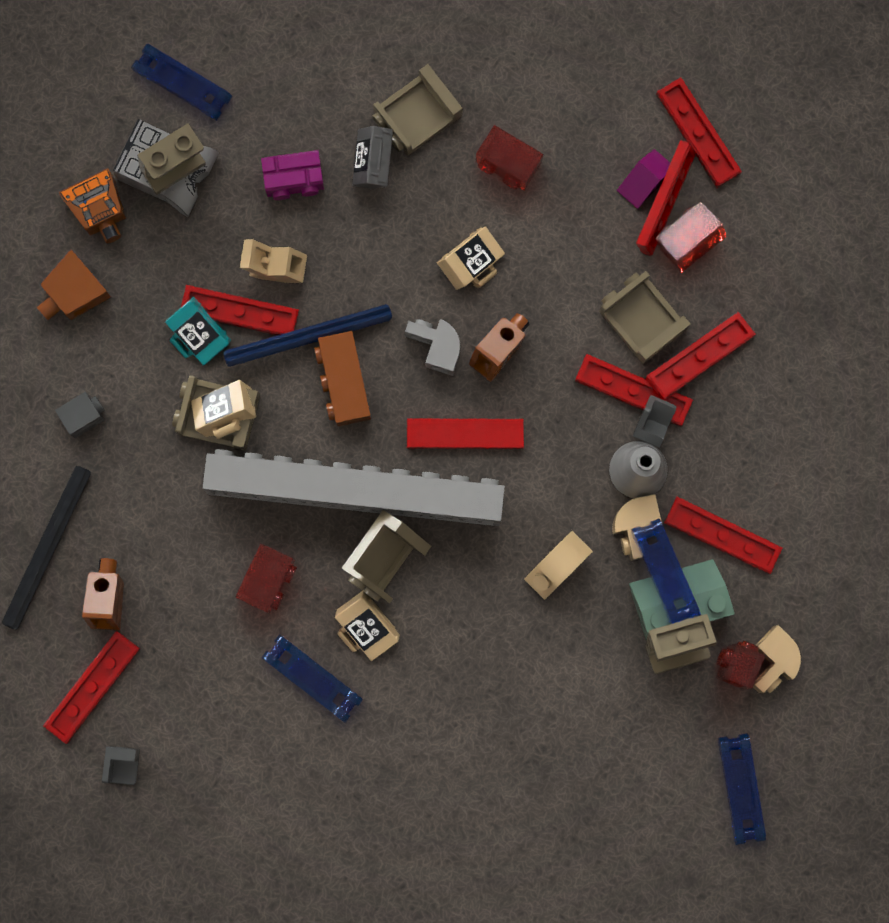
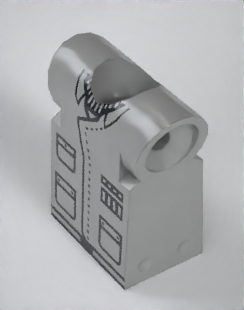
(127, 169)

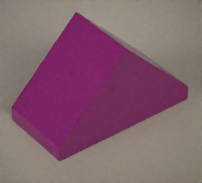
(644, 178)

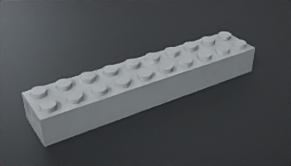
(353, 489)

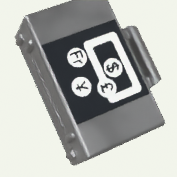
(372, 157)

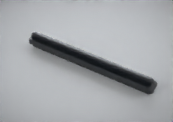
(46, 547)

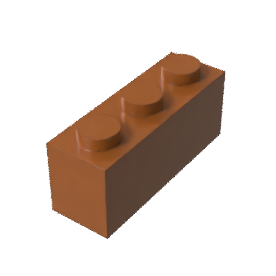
(342, 379)

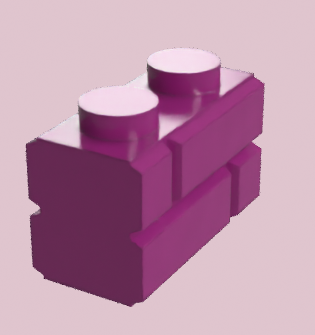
(292, 174)

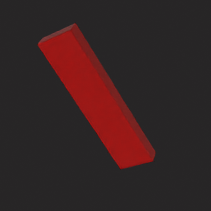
(699, 132)
(666, 197)
(244, 311)
(700, 356)
(626, 386)
(465, 433)
(723, 535)
(91, 687)

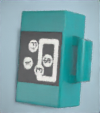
(197, 332)

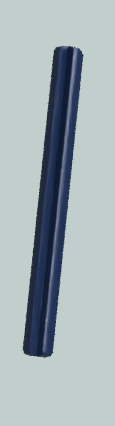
(307, 335)

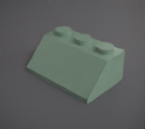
(706, 586)

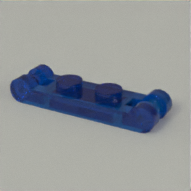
(181, 81)
(665, 571)
(312, 678)
(742, 789)

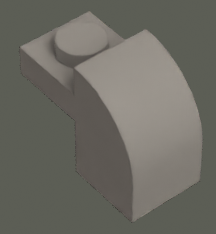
(443, 341)

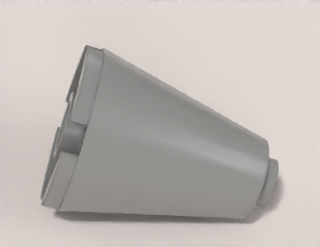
(632, 477)

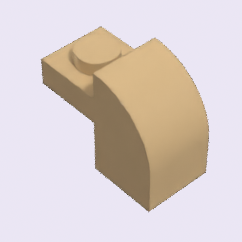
(273, 263)
(631, 515)
(558, 565)
(783, 657)

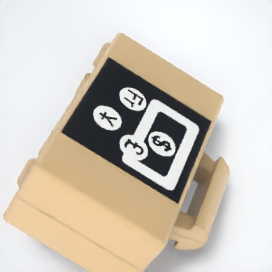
(471, 259)
(222, 410)
(366, 626)

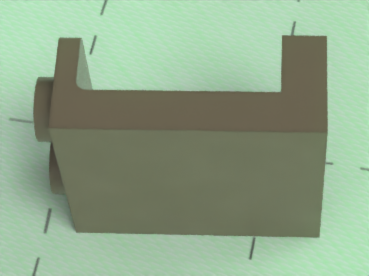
(418, 111)
(171, 159)
(642, 317)
(184, 420)
(382, 554)
(680, 644)

